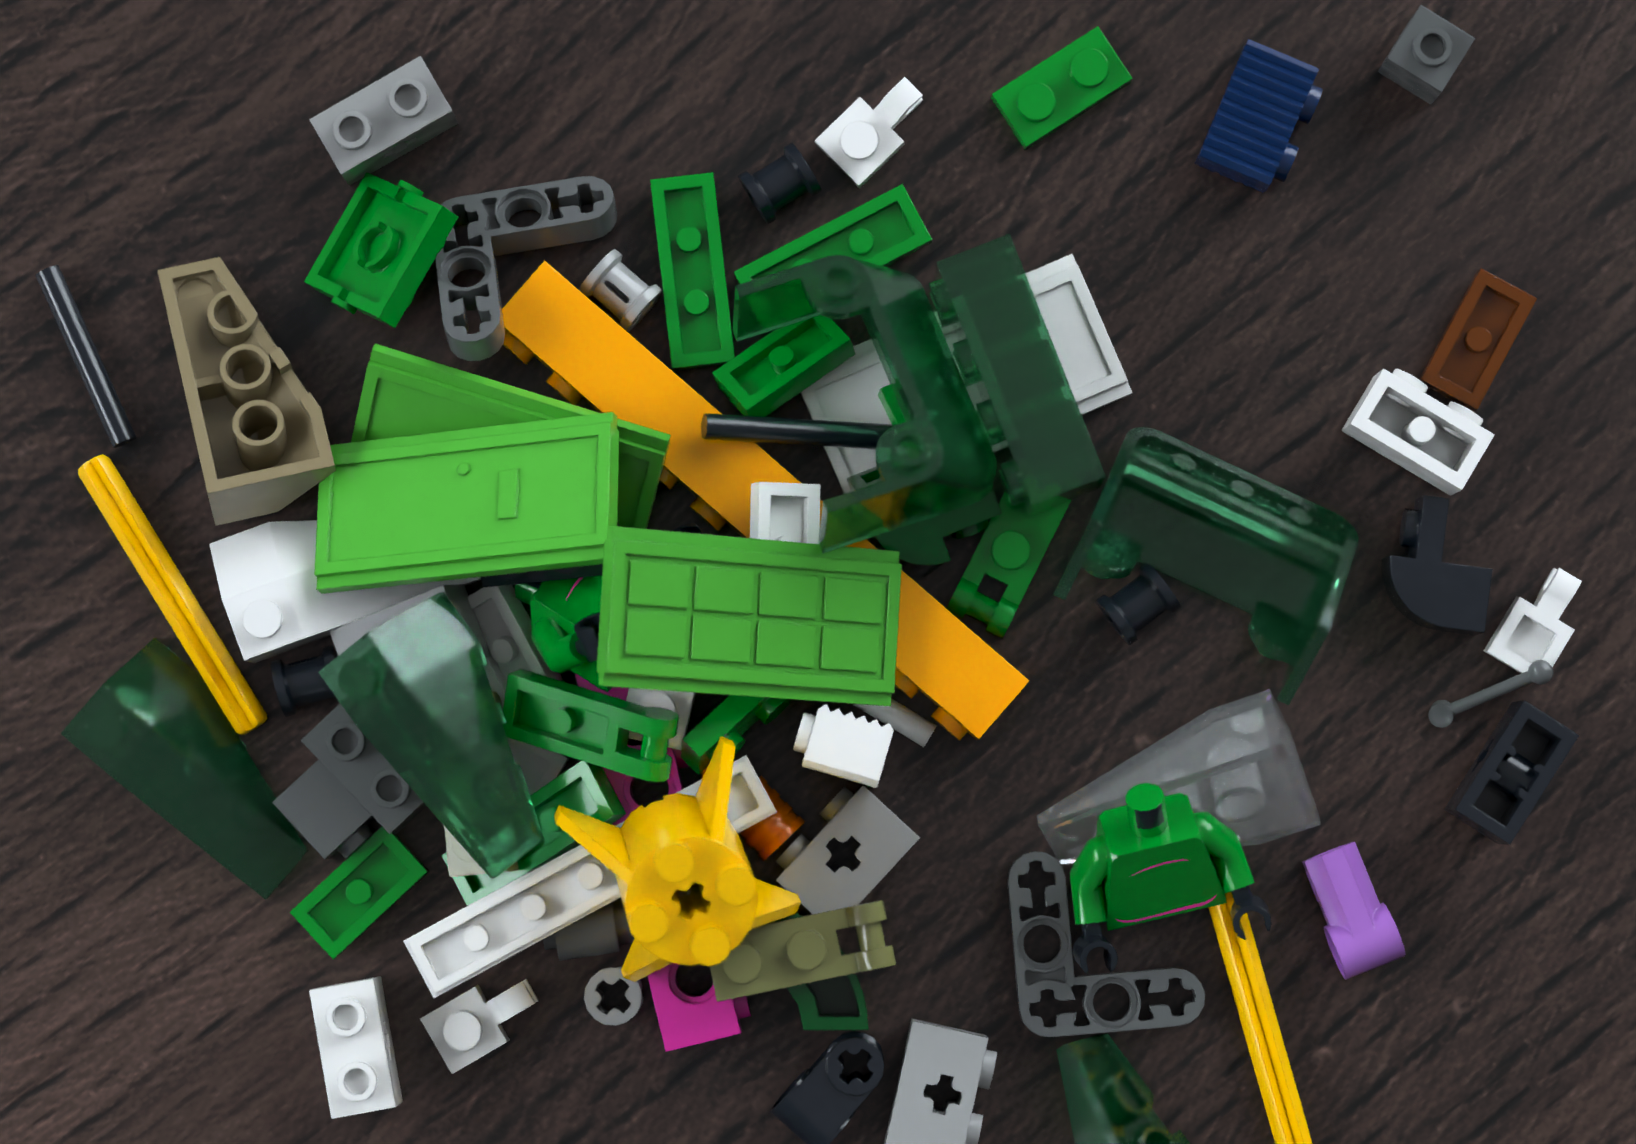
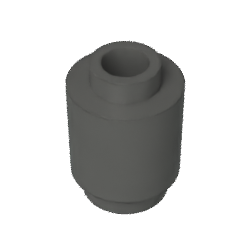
(593, 935)

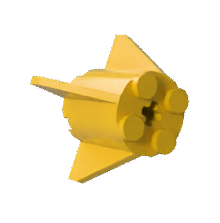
(682, 874)

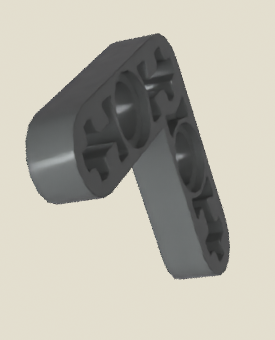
(493, 236)
(1059, 972)

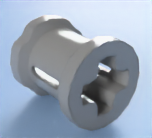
(638, 296)
(594, 996)

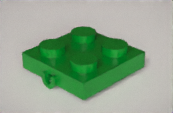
(381, 249)

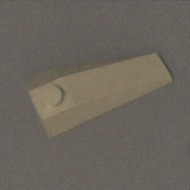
(249, 413)

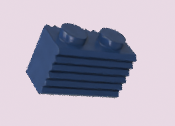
(1258, 117)

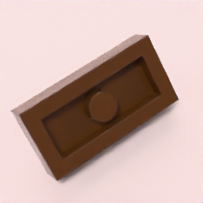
(1477, 339)

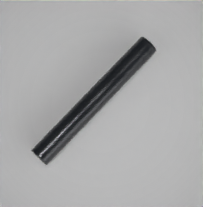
(85, 356)
(792, 431)

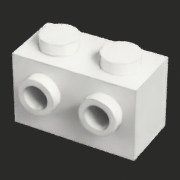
(1418, 431)

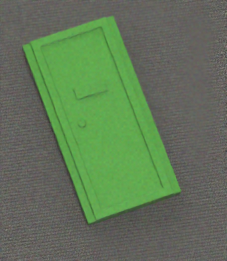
(423, 397)
(468, 503)
(748, 617)

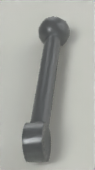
(1443, 712)

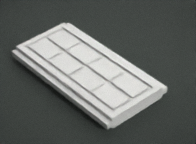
(1074, 327)

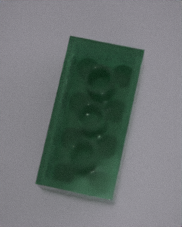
(1018, 376)

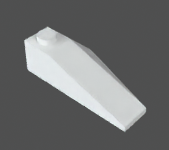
(273, 594)

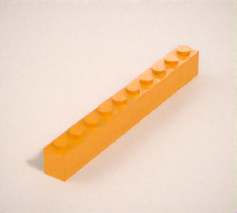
(618, 375)

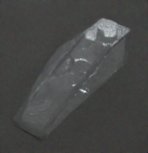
(1229, 763)

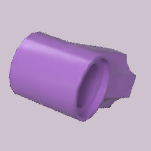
(1358, 926)

